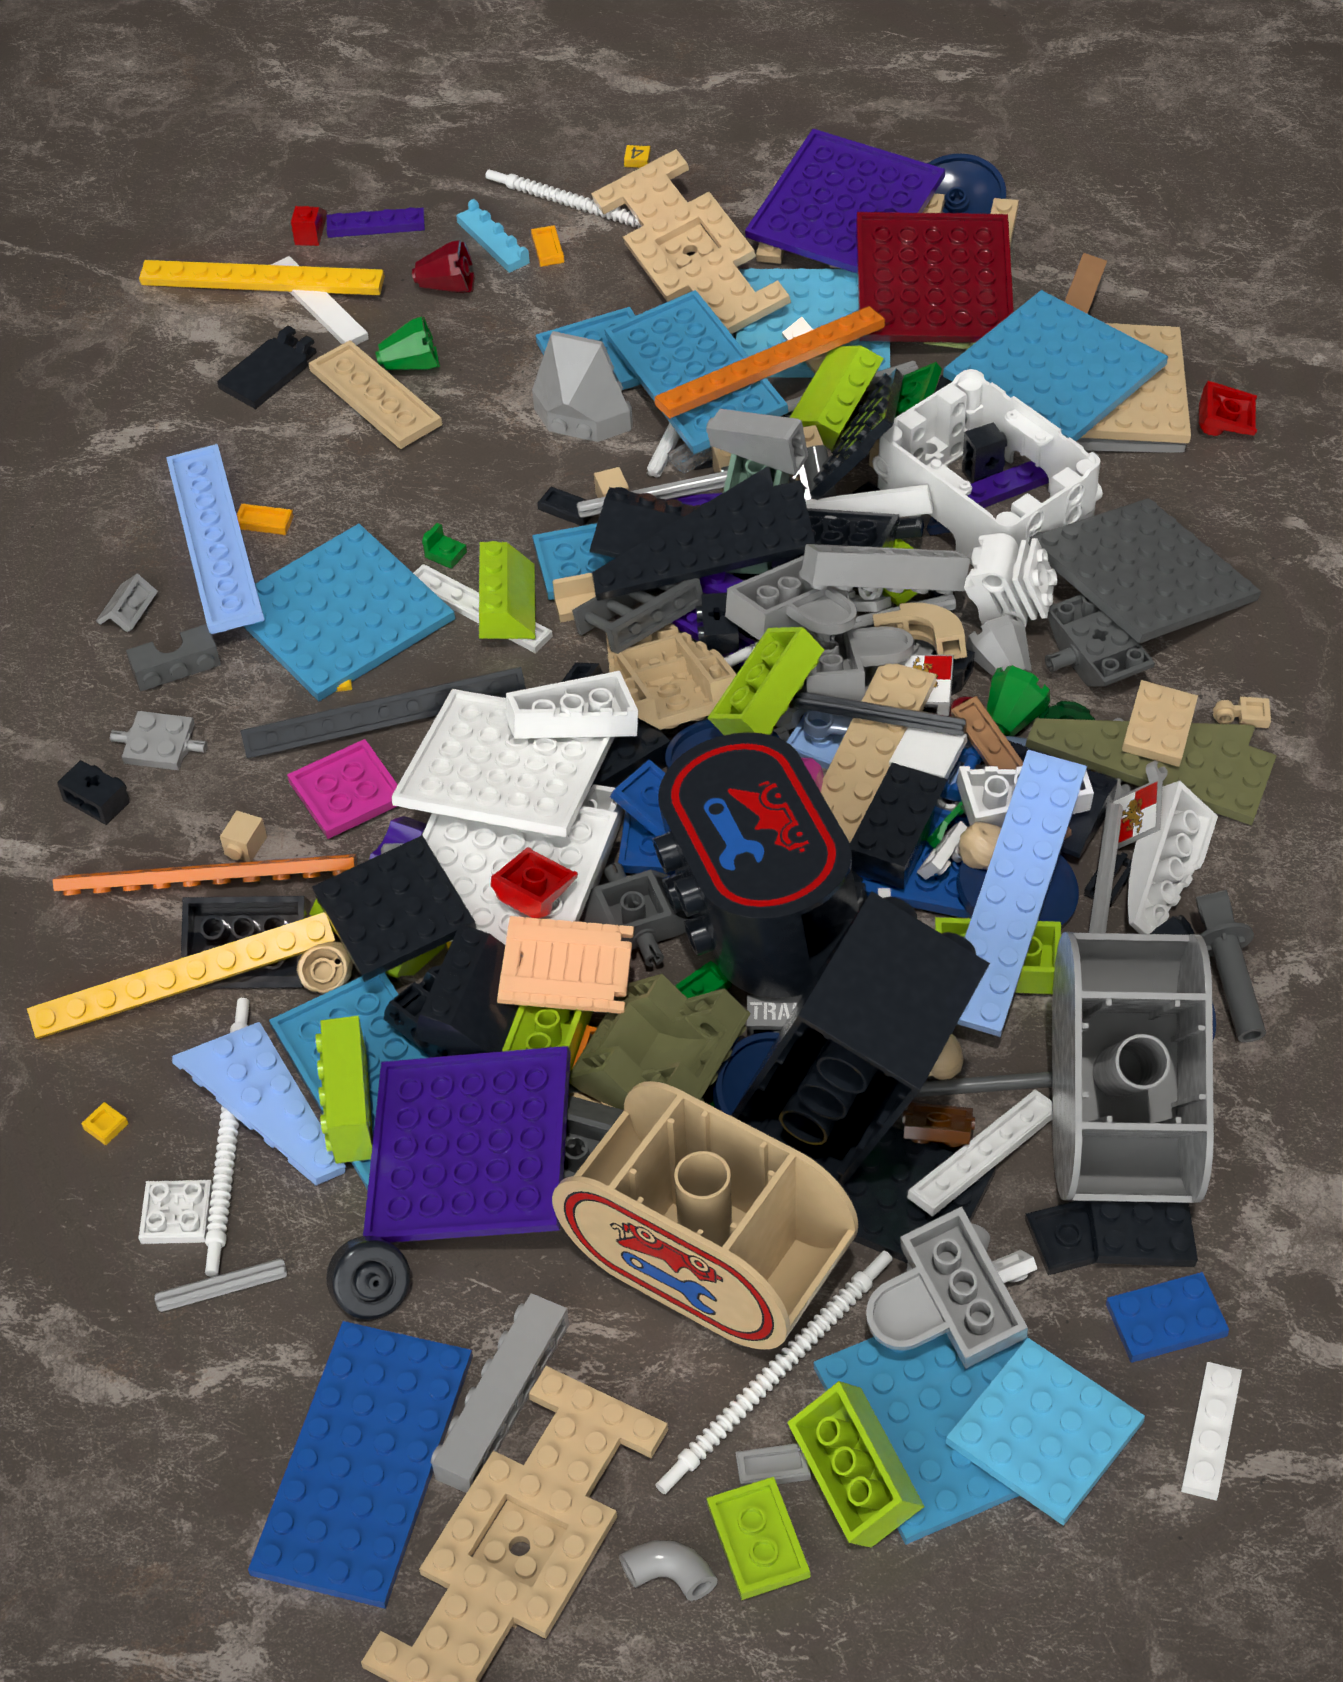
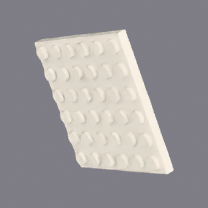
(482, 774)
(477, 850)

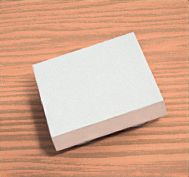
(929, 751)
(175, 1211)

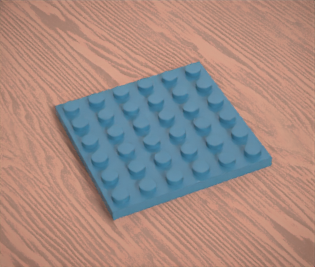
(1061, 363)
(344, 611)
(918, 1403)

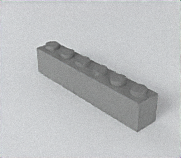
(884, 568)
(501, 1392)

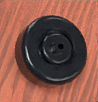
(368, 1277)

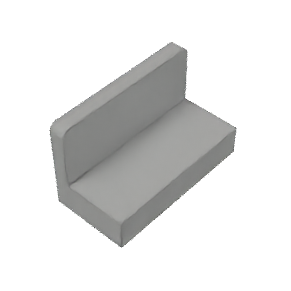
(128, 603)

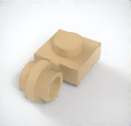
(1249, 710)

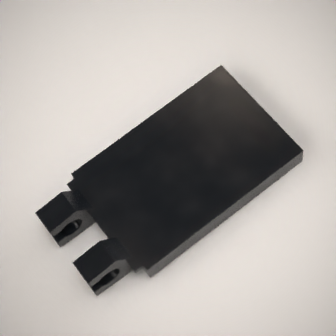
(268, 368)

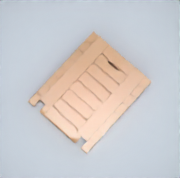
(565, 964)

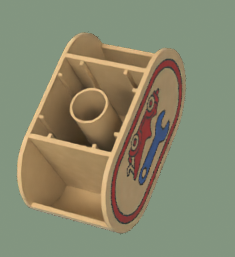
(707, 1215)

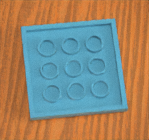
(1045, 1430)

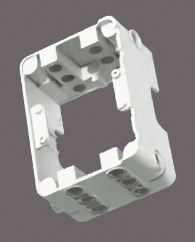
(933, 437)

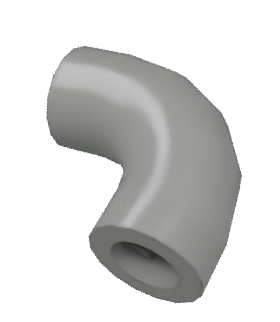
(672, 1561)

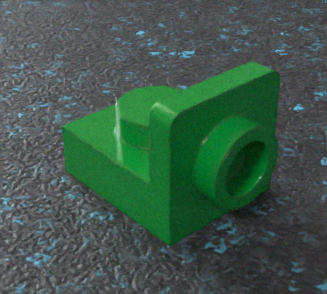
(442, 548)

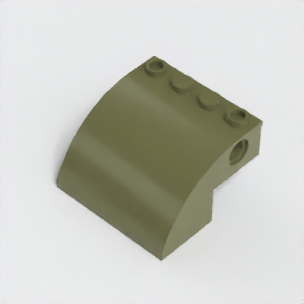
(660, 1041)

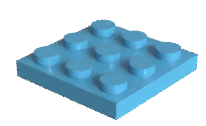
(566, 554)

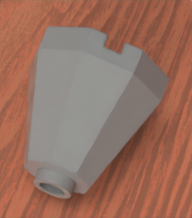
(1000, 644)

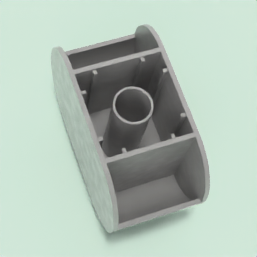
(1132, 1067)

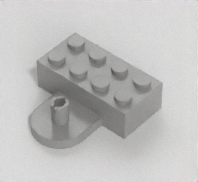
(786, 600)
(843, 660)
(948, 1292)

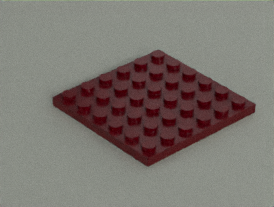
(934, 274)

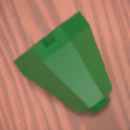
(409, 348)
(1016, 699)

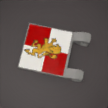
(943, 668)
(1141, 806)

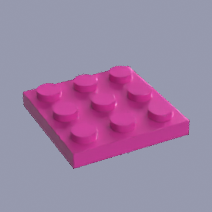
(344, 788)

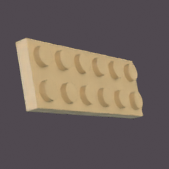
(375, 394)

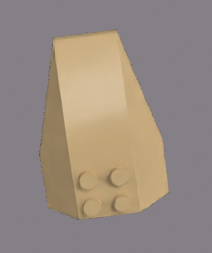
(672, 677)

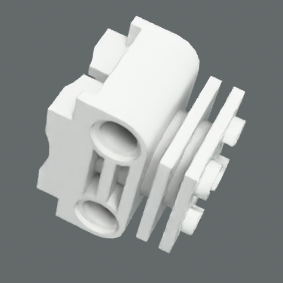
(1010, 578)

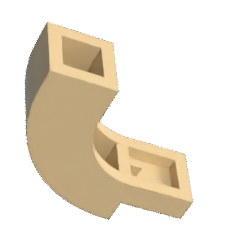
(928, 624)

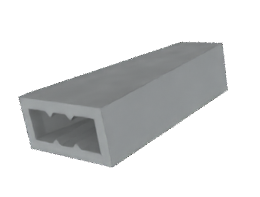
(760, 438)

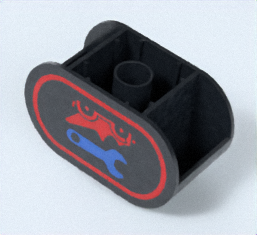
(755, 862)

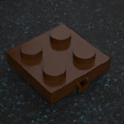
(938, 1123)

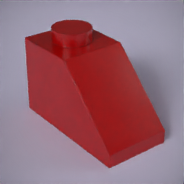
(308, 225)

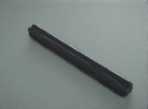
(880, 713)

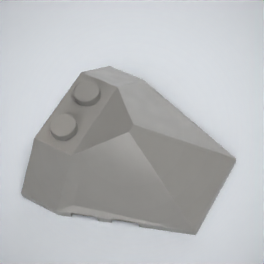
(578, 390)

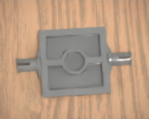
(158, 740)

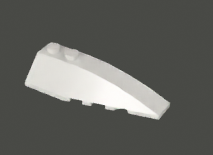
(1168, 857)

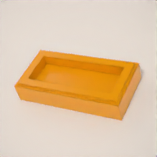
(547, 245)
(264, 519)

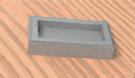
(783, 1462)

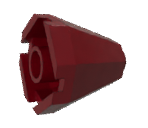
(446, 269)

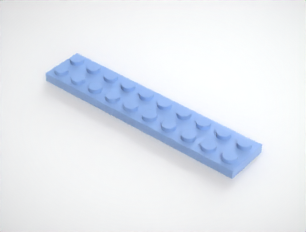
(214, 540)
(1019, 882)

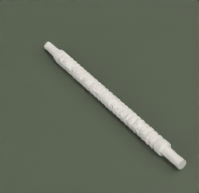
(550, 193)
(216, 1236)
(689, 1458)

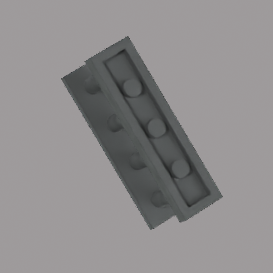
(637, 622)

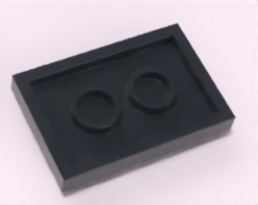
(1142, 1233)

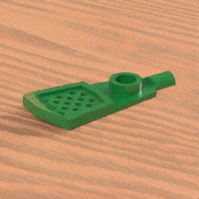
(936, 837)

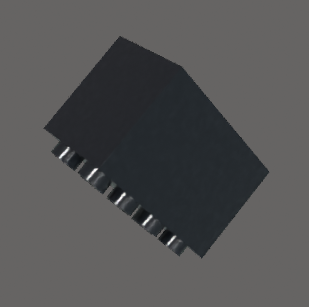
(862, 1036)

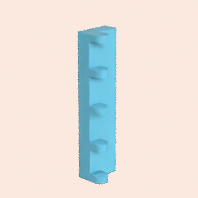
(492, 237)

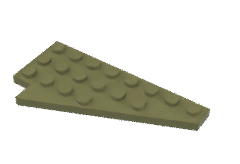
(1214, 764)

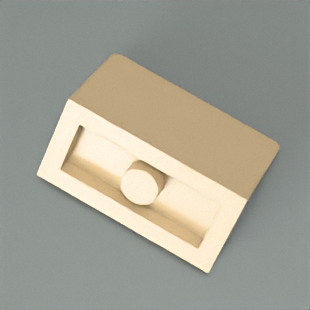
(571, 593)

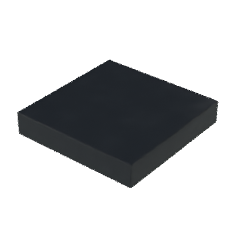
(1062, 1236)

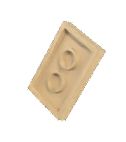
(1160, 723)

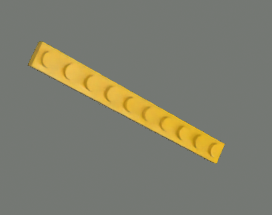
(262, 277)
(179, 976)

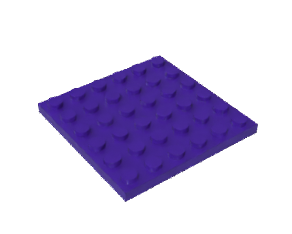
(825, 187)
(468, 1145)

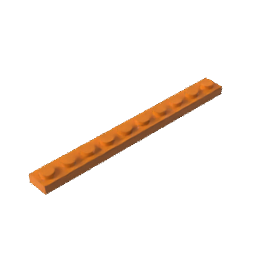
(769, 362)
(192, 875)

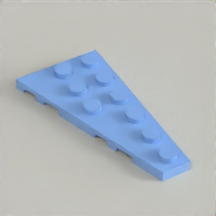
(262, 1094)

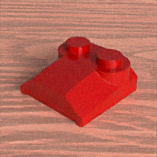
(1226, 410)
(531, 883)

